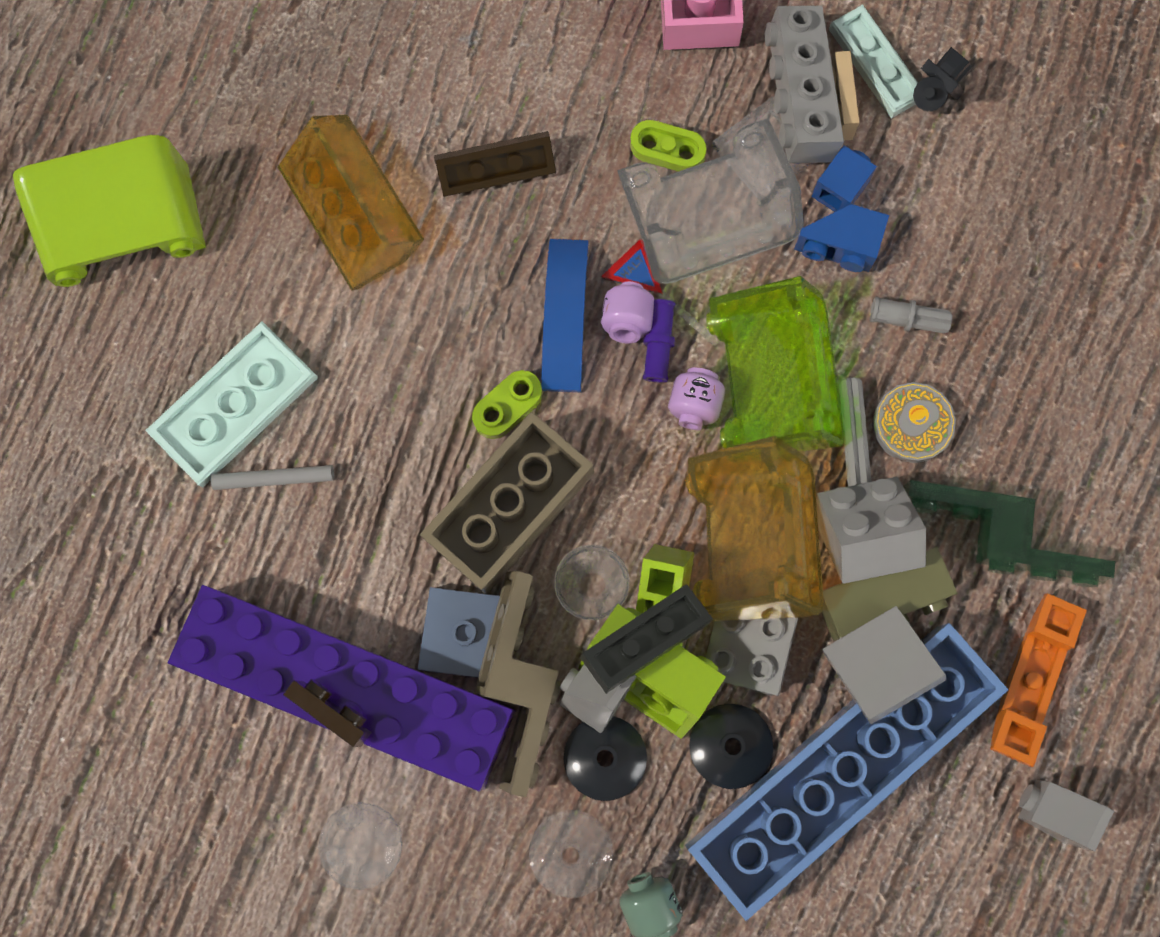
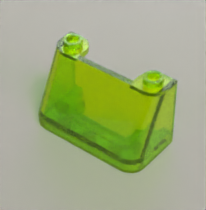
(779, 365)

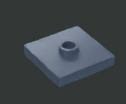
(456, 631)

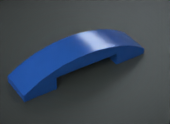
(564, 315)

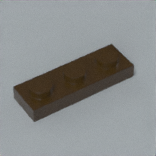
(495, 163)

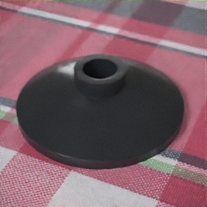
(709, 741)
(613, 780)

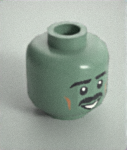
(650, 906)

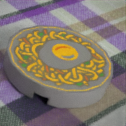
(914, 422)

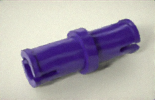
(659, 342)

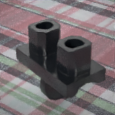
(942, 80)

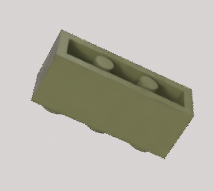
(858, 602)

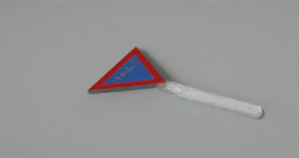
(635, 268)

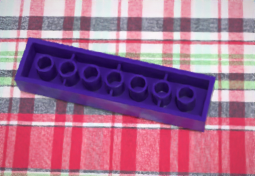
(404, 708)

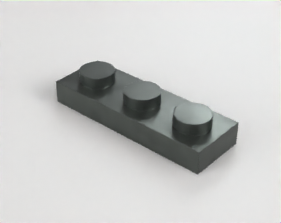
(645, 638)

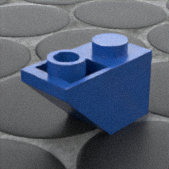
(845, 237)

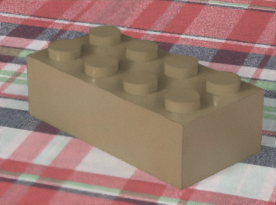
(508, 502)

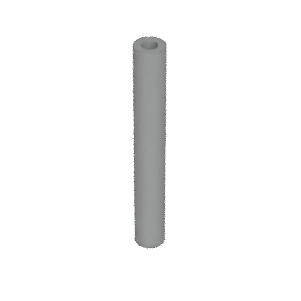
(272, 477)

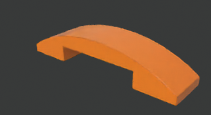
(1033, 678)

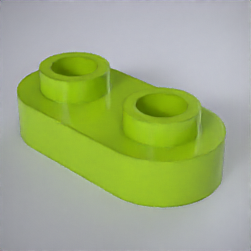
(669, 144)
(511, 407)

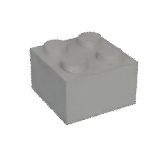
(871, 530)

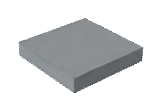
(884, 664)

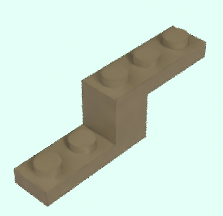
(517, 683)

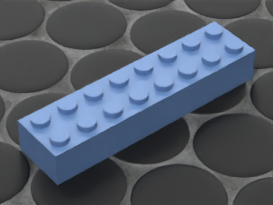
(839, 779)

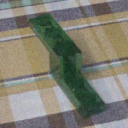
(1007, 534)

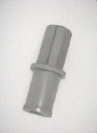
(910, 315)

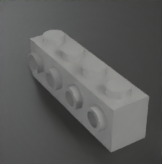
(804, 84)

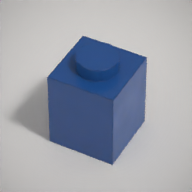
(844, 179)

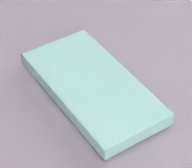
(231, 404)

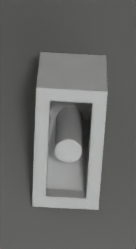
(588, 700)
(1064, 814)

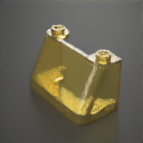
(758, 532)

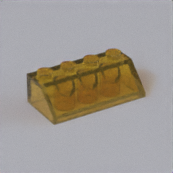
(349, 200)

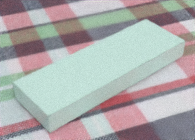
(875, 60)

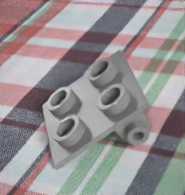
(752, 652)

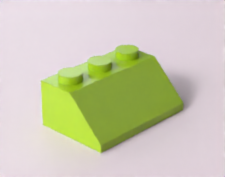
(671, 688)

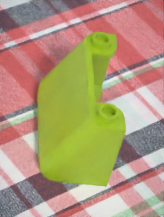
(109, 206)

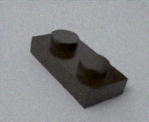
(344, 722)

